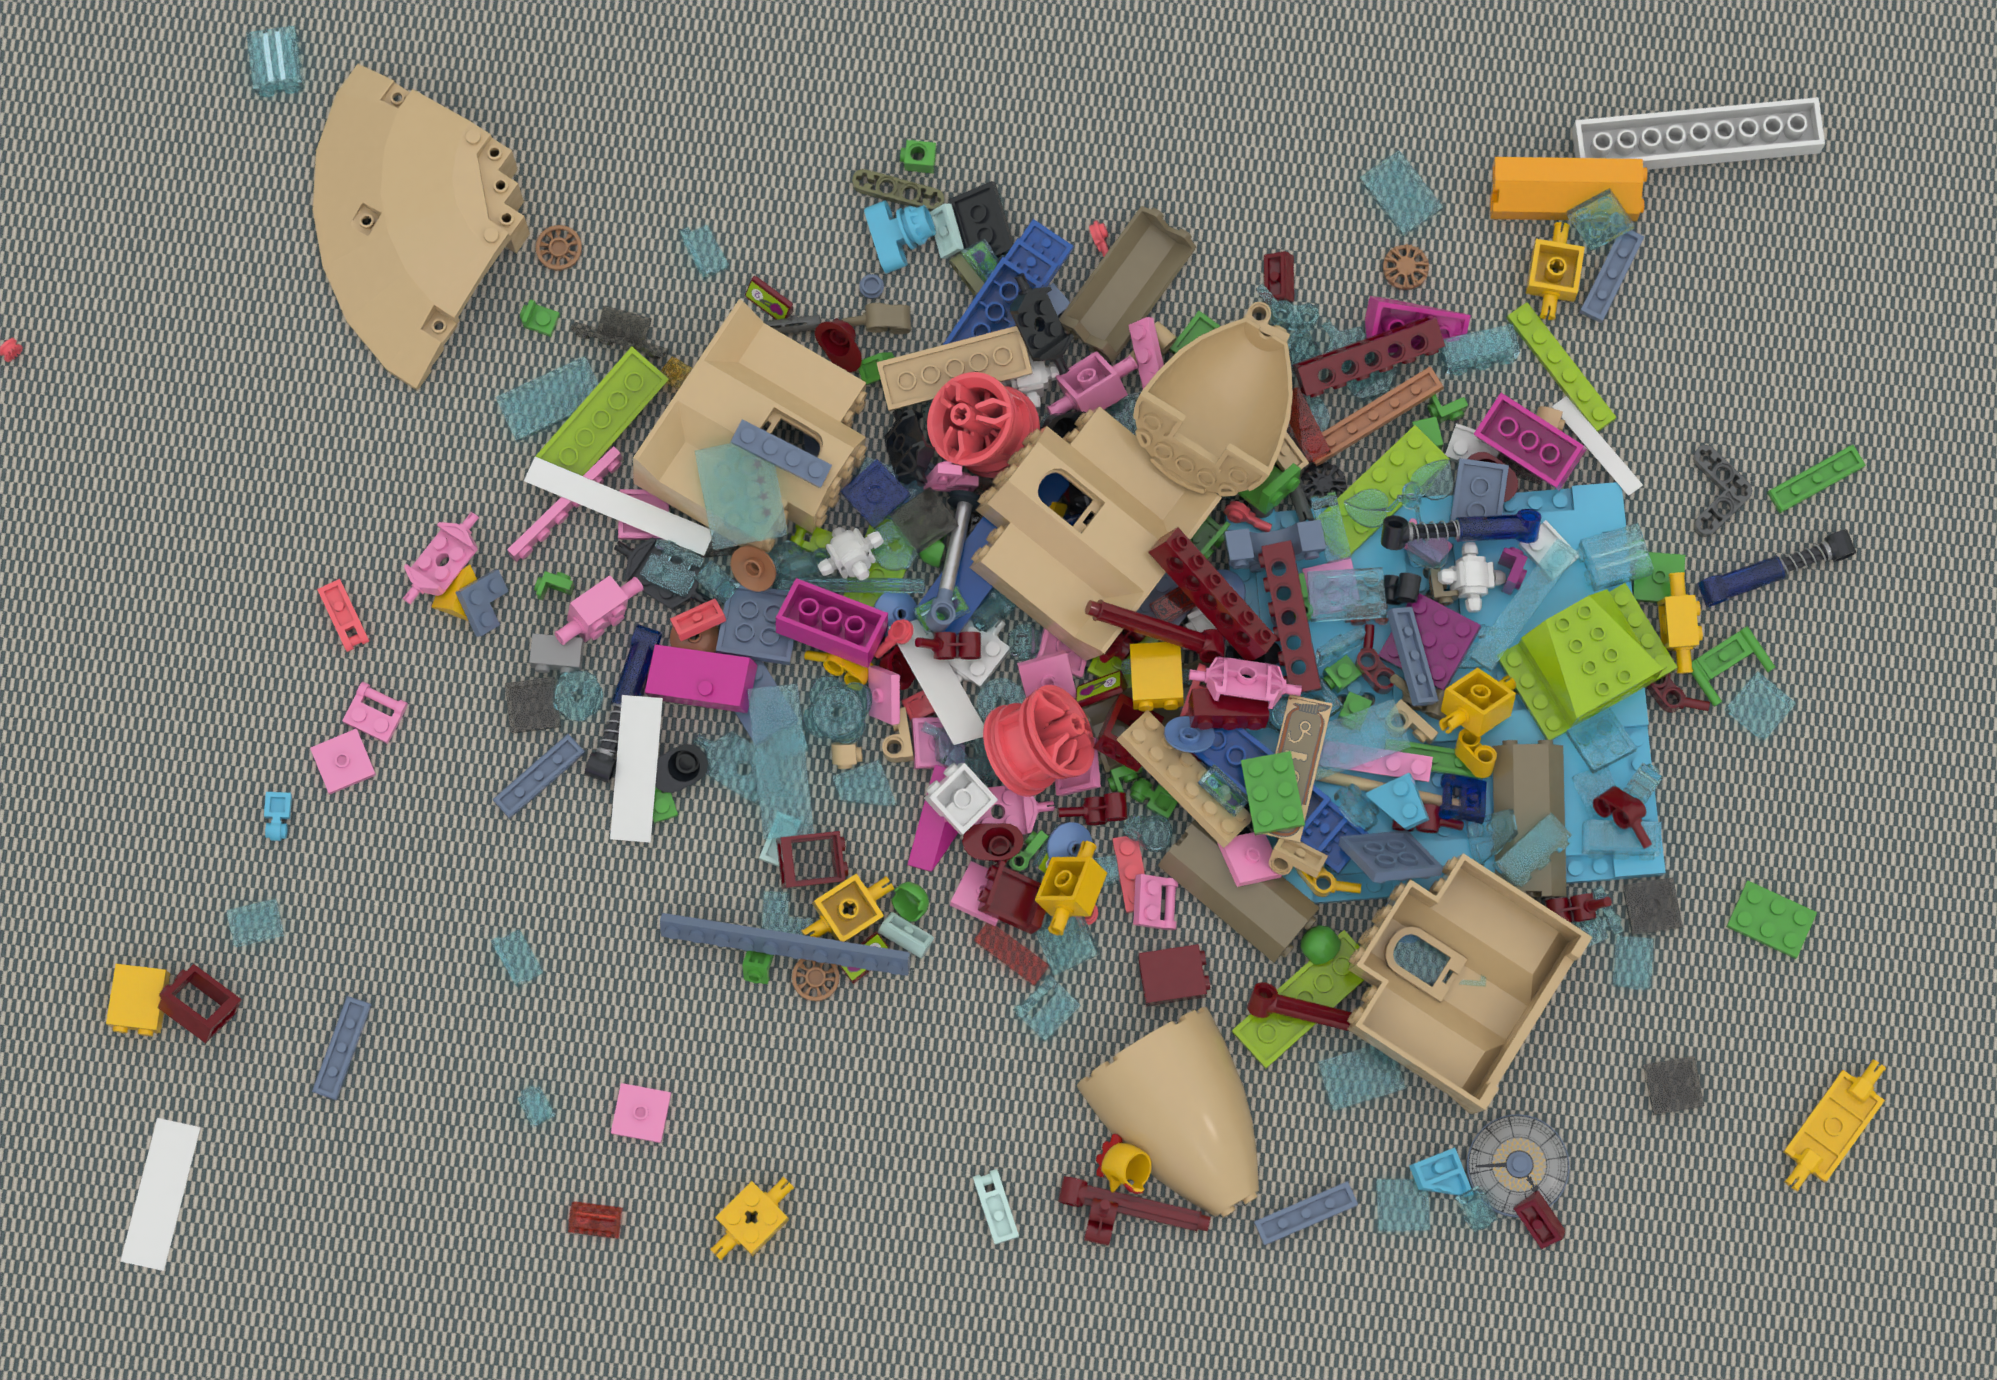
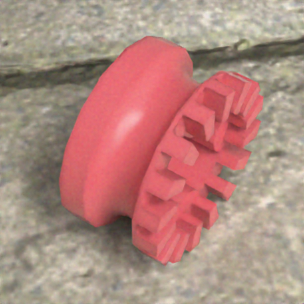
(10, 349)

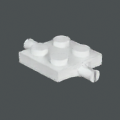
(992, 654)

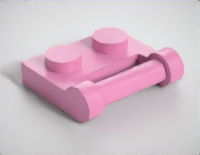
(371, 720)
(1148, 902)

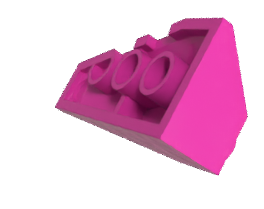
(1387, 314)
(932, 834)

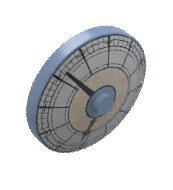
(1515, 1160)

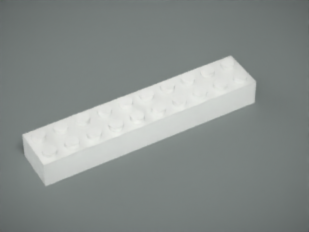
(1705, 134)

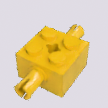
(1552, 285)
(1679, 622)
(1477, 702)
(1071, 887)
(853, 893)
(752, 1235)

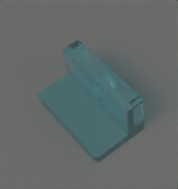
(704, 251)
(517, 957)

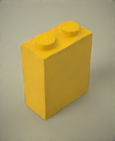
(1156, 676)
(136, 999)

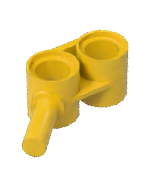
(837, 666)
(1477, 757)
(1334, 884)

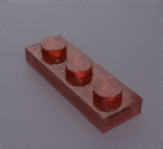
(1306, 428)
(1011, 953)

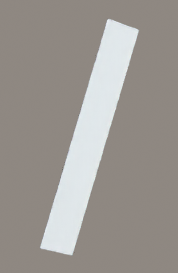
(1598, 446)

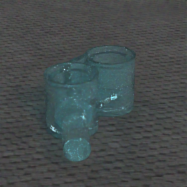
(1294, 321)

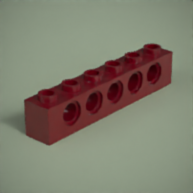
(1308, 370)
(1284, 553)
(1212, 595)

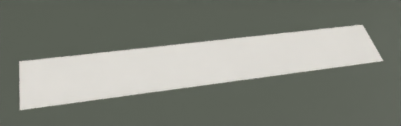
(618, 505)

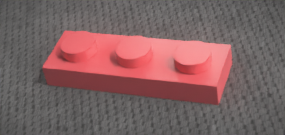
(1129, 865)

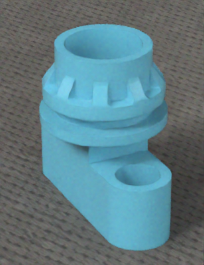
(910, 227)

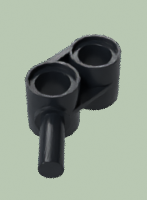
(1401, 588)

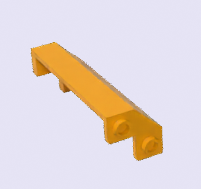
(1551, 186)

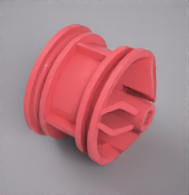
(980, 422)
(1038, 741)

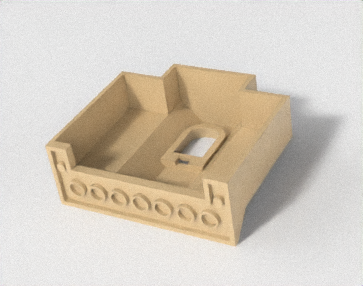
(757, 378)
(1060, 567)
(1450, 1031)

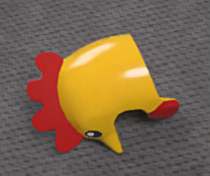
(1123, 1163)

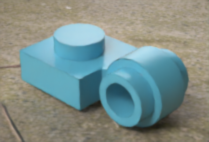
(277, 808)

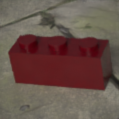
(1227, 712)

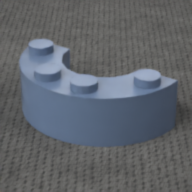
(1244, 545)

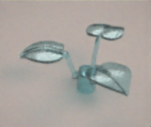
(1434, 481)

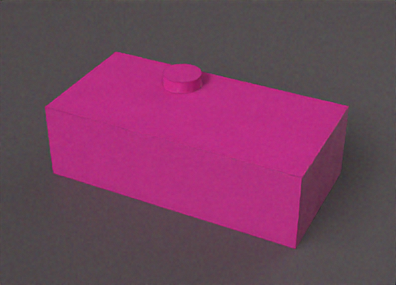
(1530, 441)
(831, 622)
(701, 678)

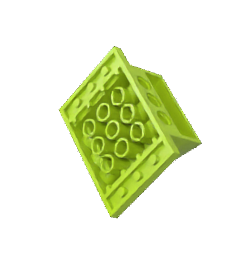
(1586, 660)

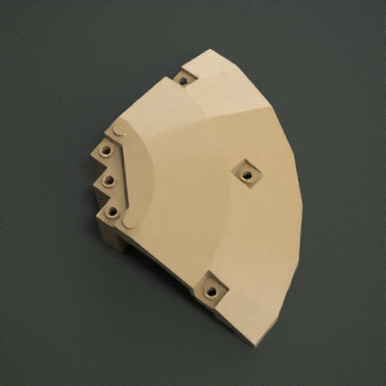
(436, 211)

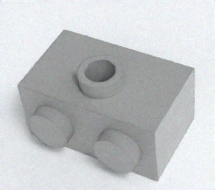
(550, 654)

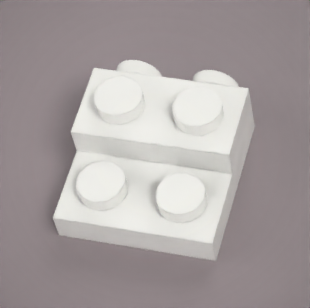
(960, 797)

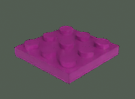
(1444, 638)

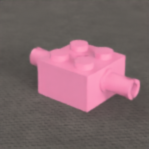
(1092, 384)
(598, 609)

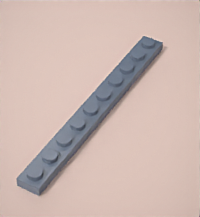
(785, 944)

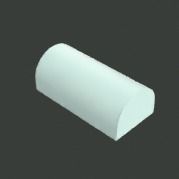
(906, 935)

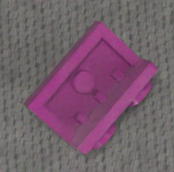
(1514, 560)

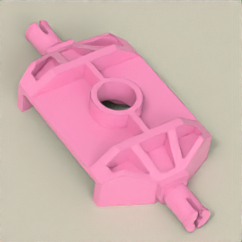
(451, 542)
(1226, 678)
(1016, 809)

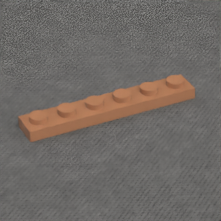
(1380, 412)

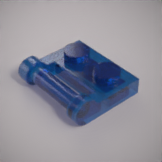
(1471, 798)

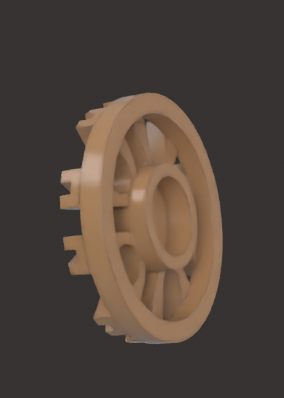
(558, 247)
(1405, 267)
(815, 979)

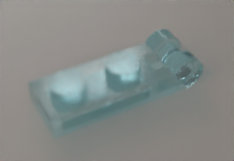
(1333, 528)

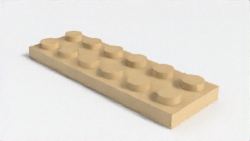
(921, 374)
(1179, 776)

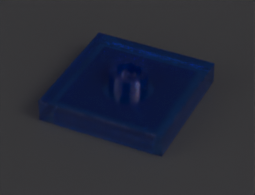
(875, 493)

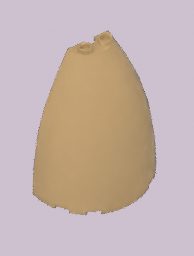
(1218, 410)
(1185, 1109)

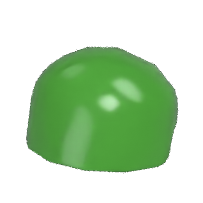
(933, 554)
(910, 901)
(1320, 944)

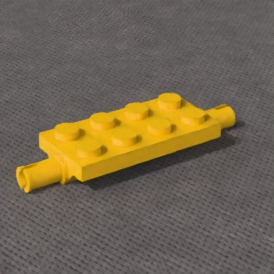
(1834, 1125)

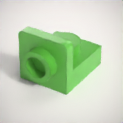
(539, 318)
(869, 369)
(1341, 674)
(1354, 704)
(1119, 774)
(756, 967)

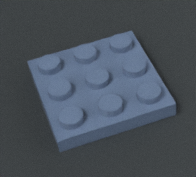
(752, 627)
(1390, 856)

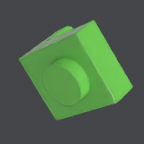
(1453, 410)
(559, 582)

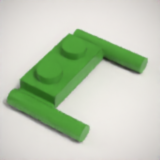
(1724, 657)

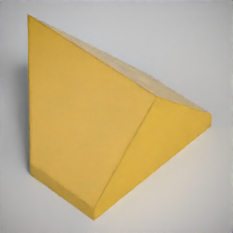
(448, 601)

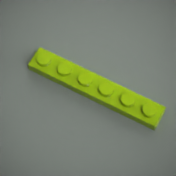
(1561, 366)

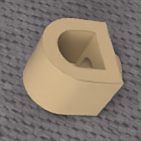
(1551, 416)
(846, 754)

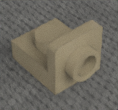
(1436, 589)

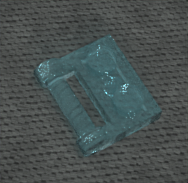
(1052, 1014)

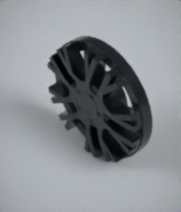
(1322, 482)

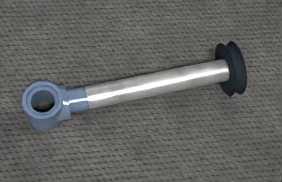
(965, 503)

